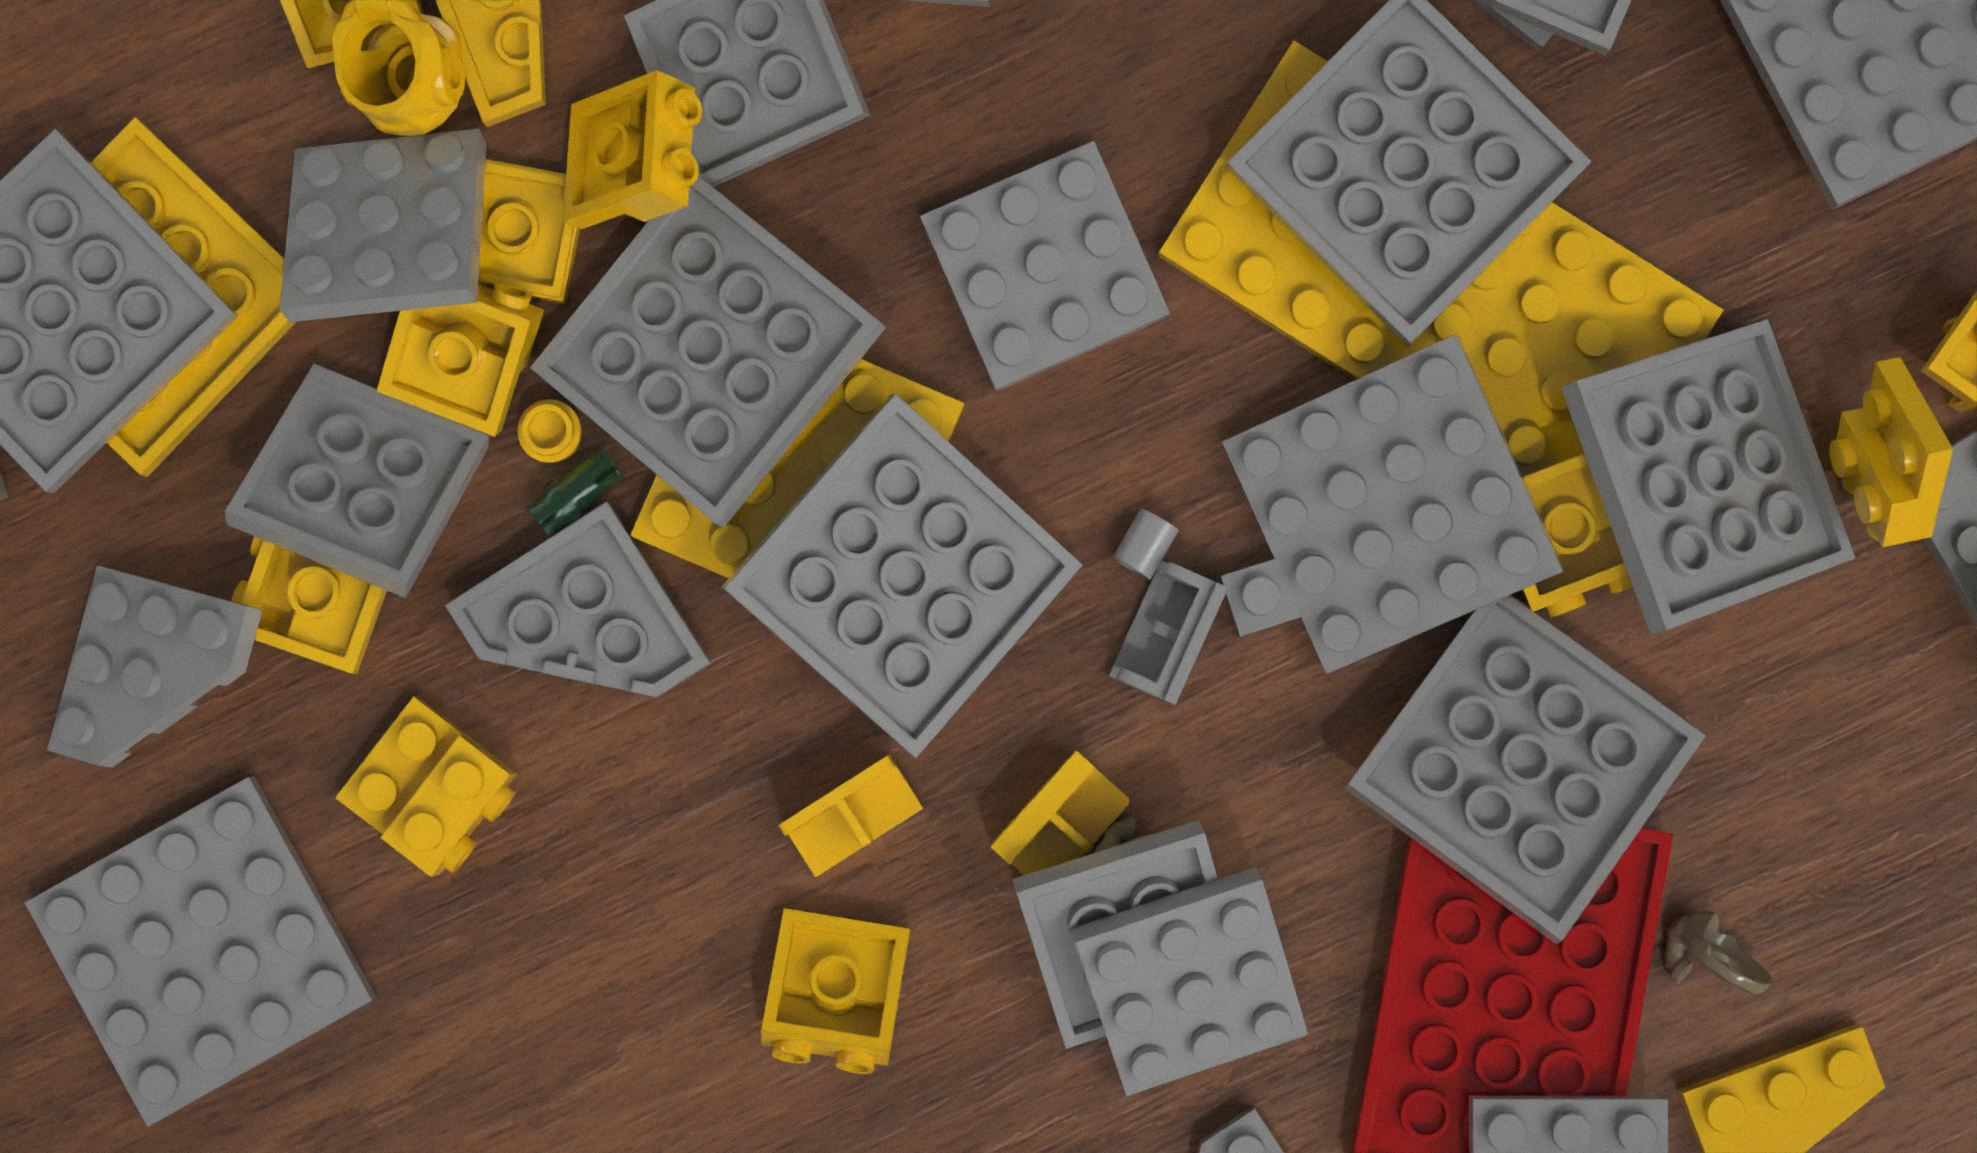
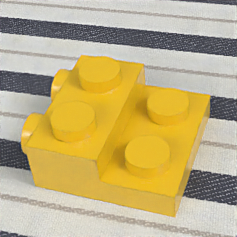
(631, 151)
(463, 356)
(1893, 457)
(1580, 534)
(310, 607)
(428, 788)
(834, 990)

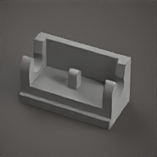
(1168, 632)

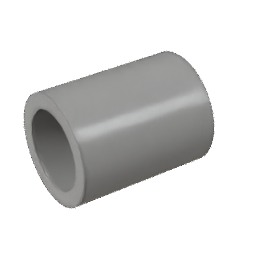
(1145, 544)

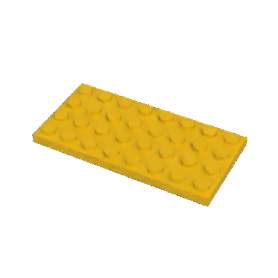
(1533, 321)

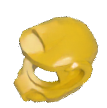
(407, 74)

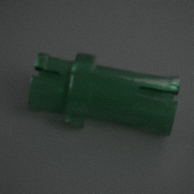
(574, 492)

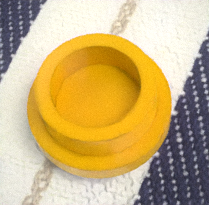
(549, 431)

